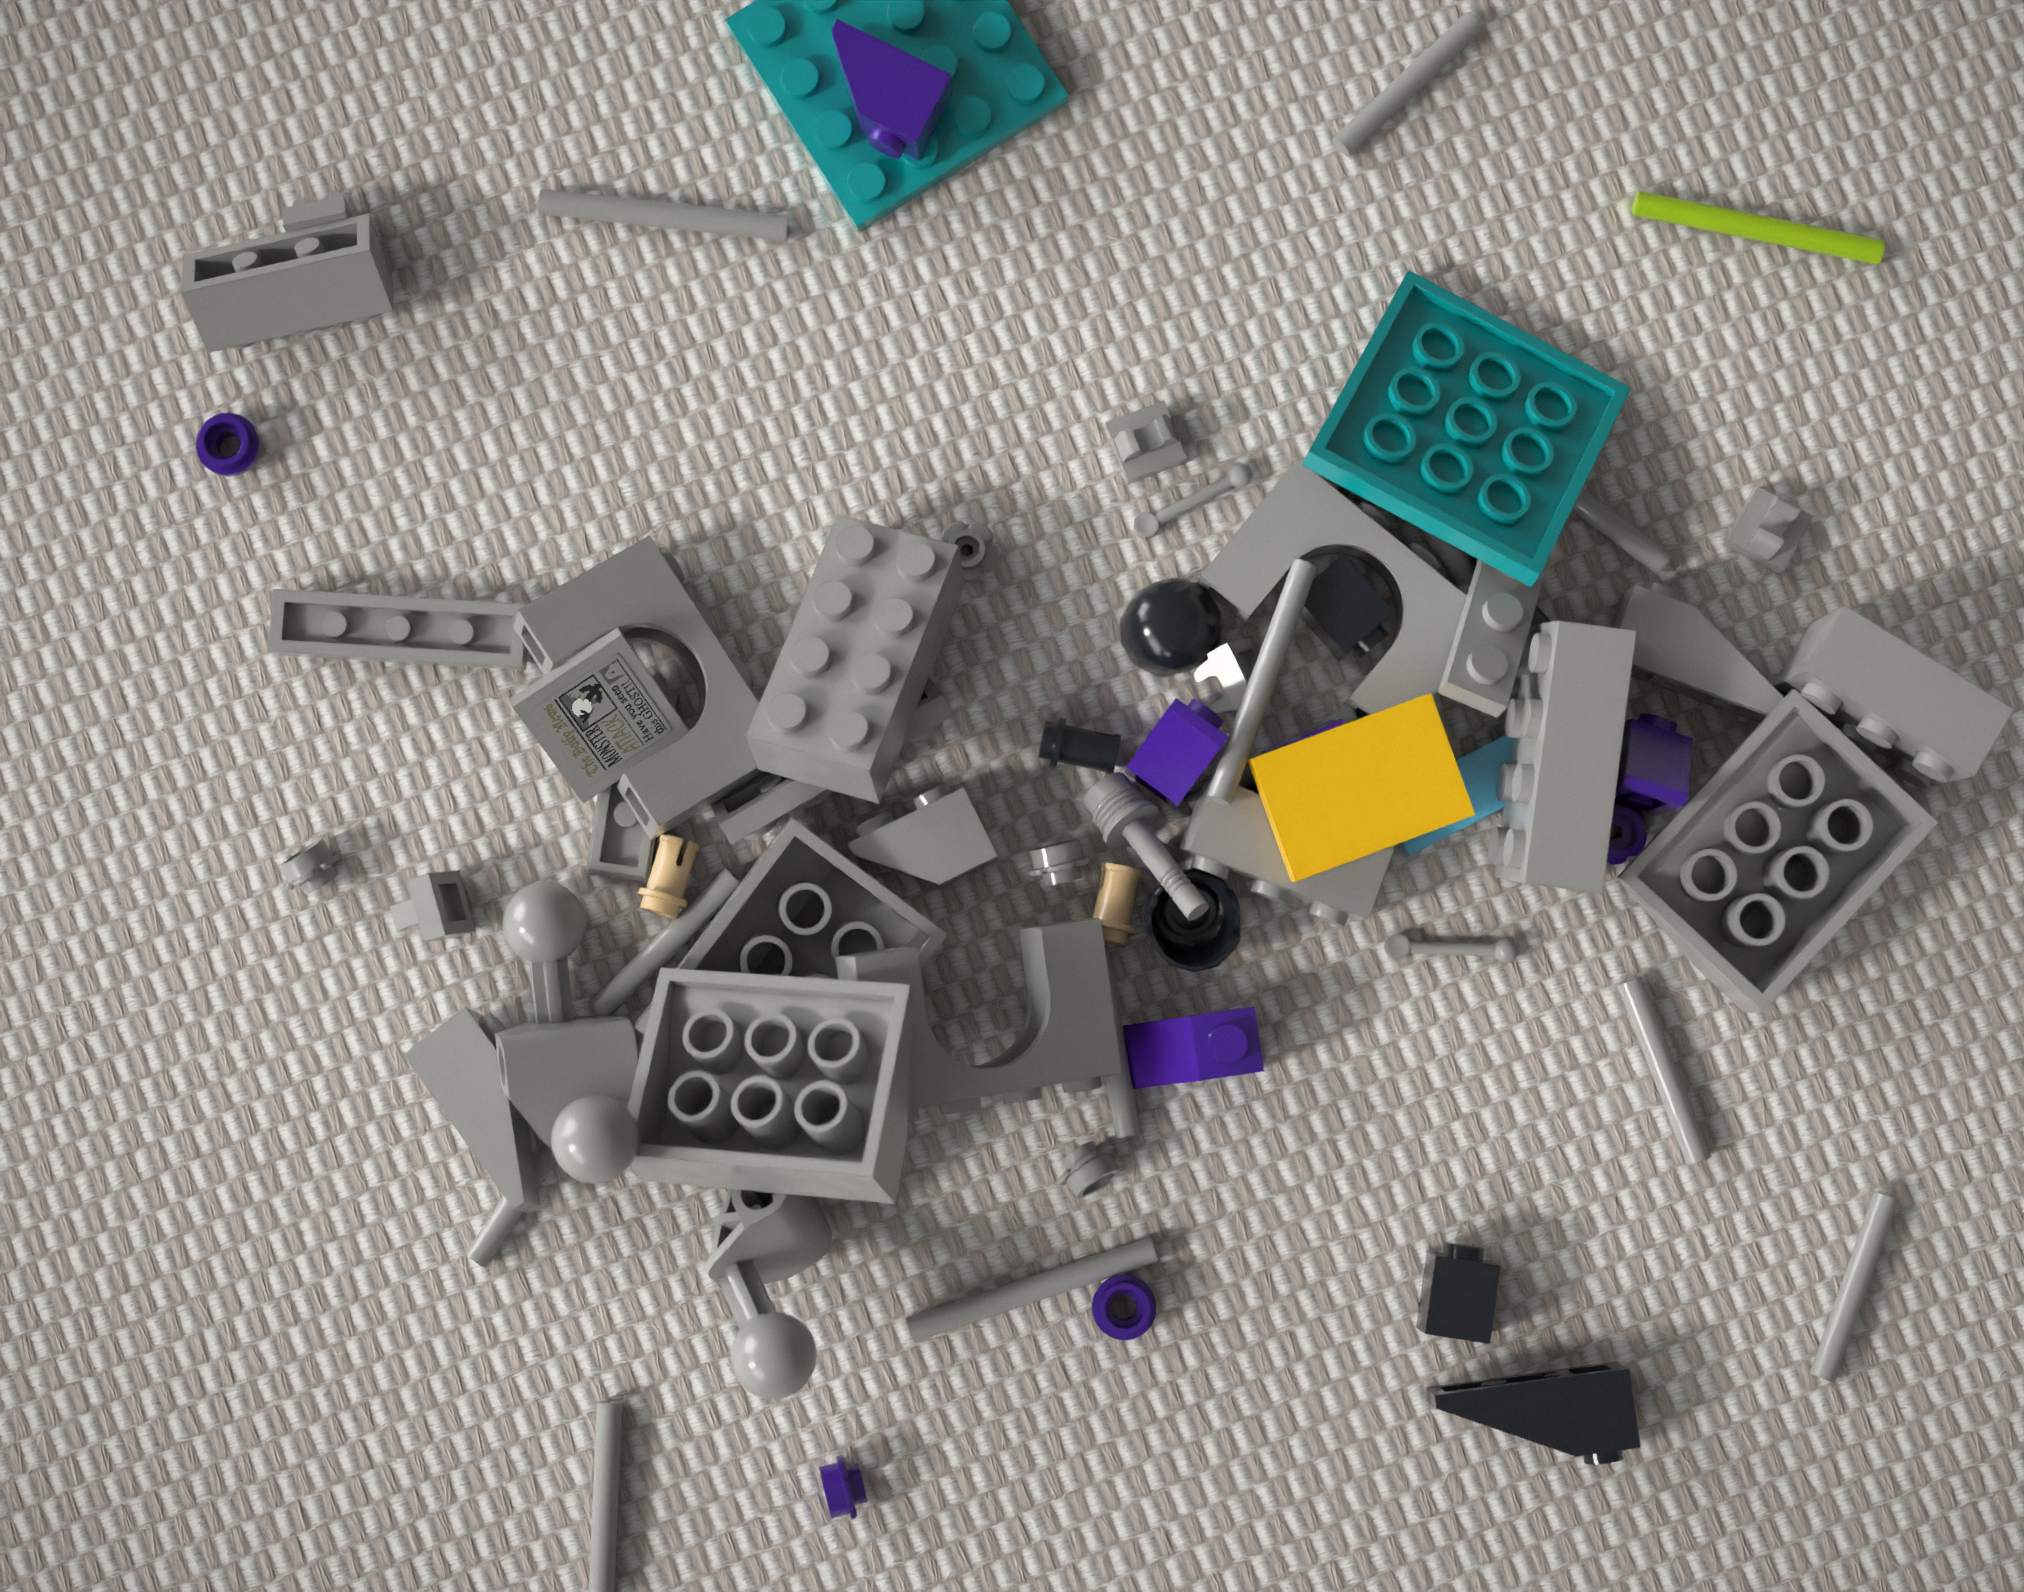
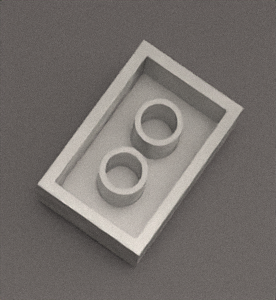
(1894, 699)

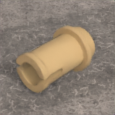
(669, 877)
(1116, 902)

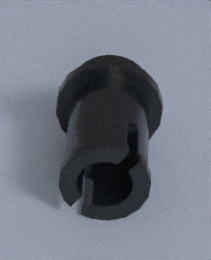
(1079, 746)

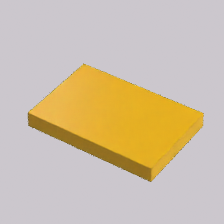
(1361, 787)

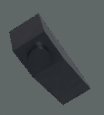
(1567, 1409)

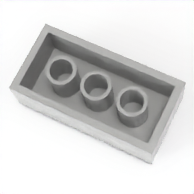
(857, 658)
(1563, 756)

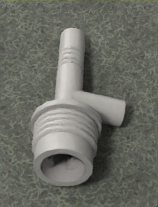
(1126, 819)

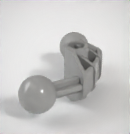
(566, 1070)
(758, 1243)

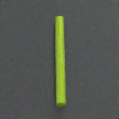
(1758, 227)

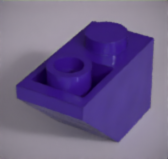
(1177, 751)

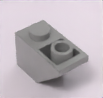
(930, 844)

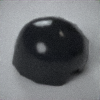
(1170, 627)
(1198, 942)

